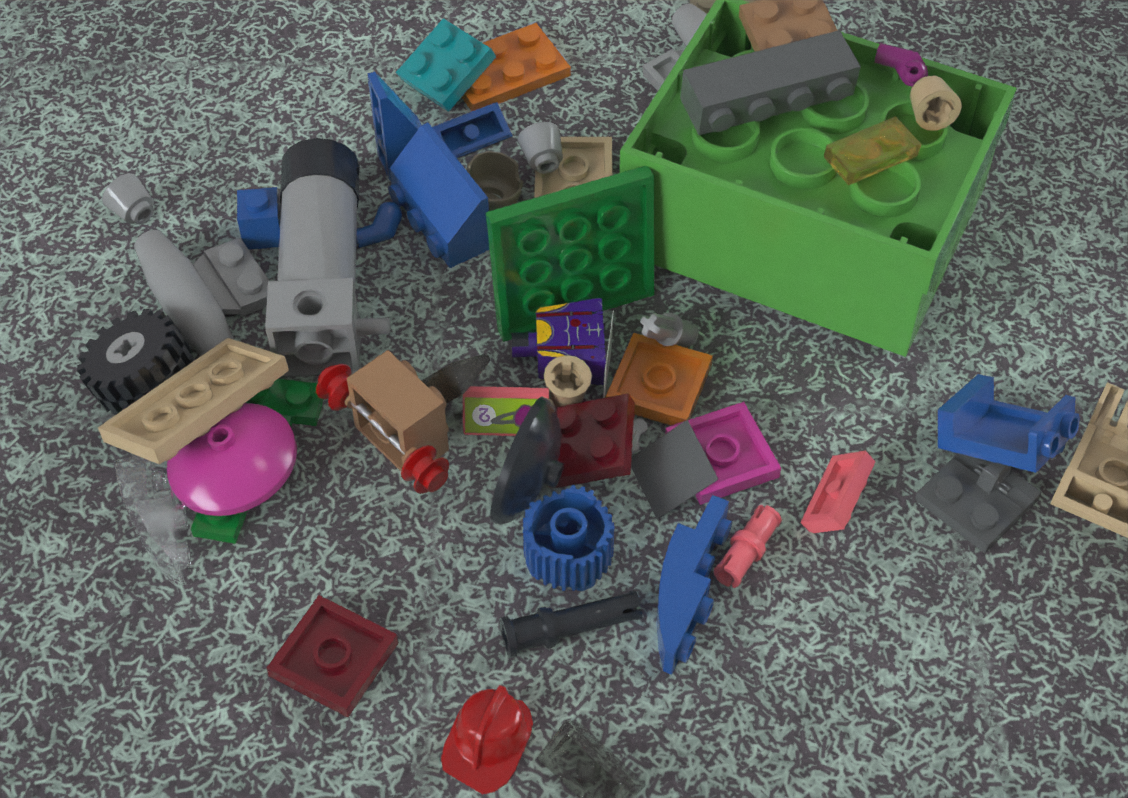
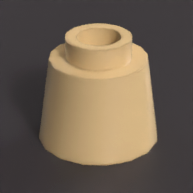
(934, 103)
(567, 380)

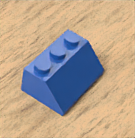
(440, 198)

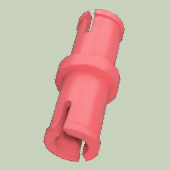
(747, 546)

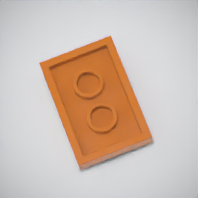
(522, 64)

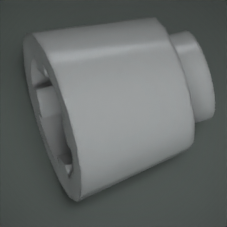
(541, 146)
(129, 199)

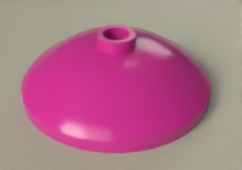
(235, 463)

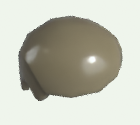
(496, 175)

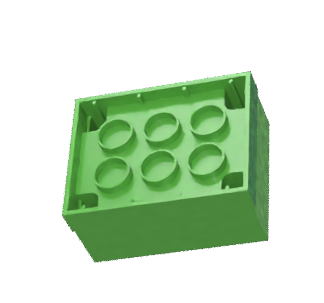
(779, 224)

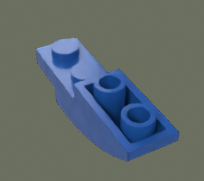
(685, 582)

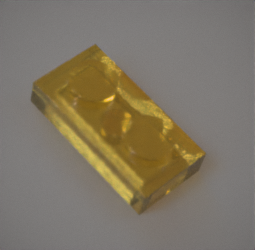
(872, 150)

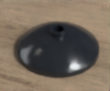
(529, 463)

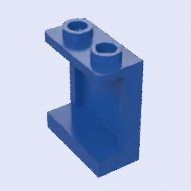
(1004, 432)

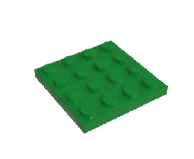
(573, 248)

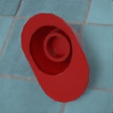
(487, 740)

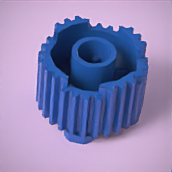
(568, 539)

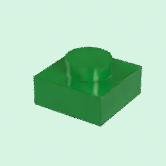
(218, 528)

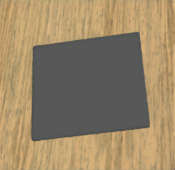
(672, 469)

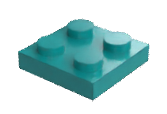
(446, 64)

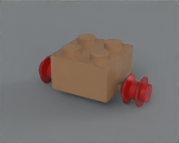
(395, 415)

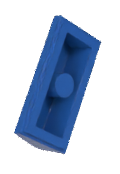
(474, 130)

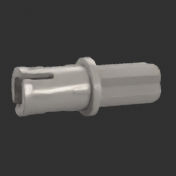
(669, 329)

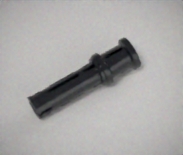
(549, 626)

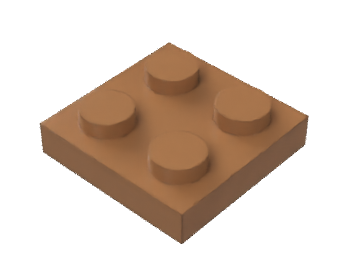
(784, 21)

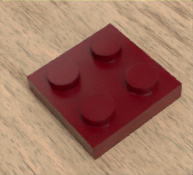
(596, 439)
(333, 655)

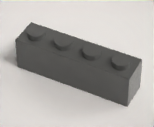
(769, 82)

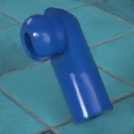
(383, 227)

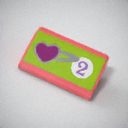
(498, 409)

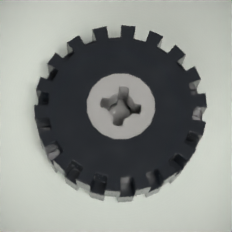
(132, 358)

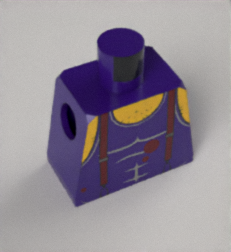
(566, 330)

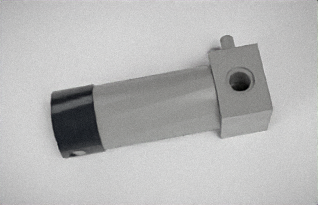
(314, 301)

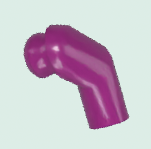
(906, 63)

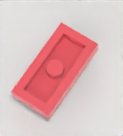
(838, 492)

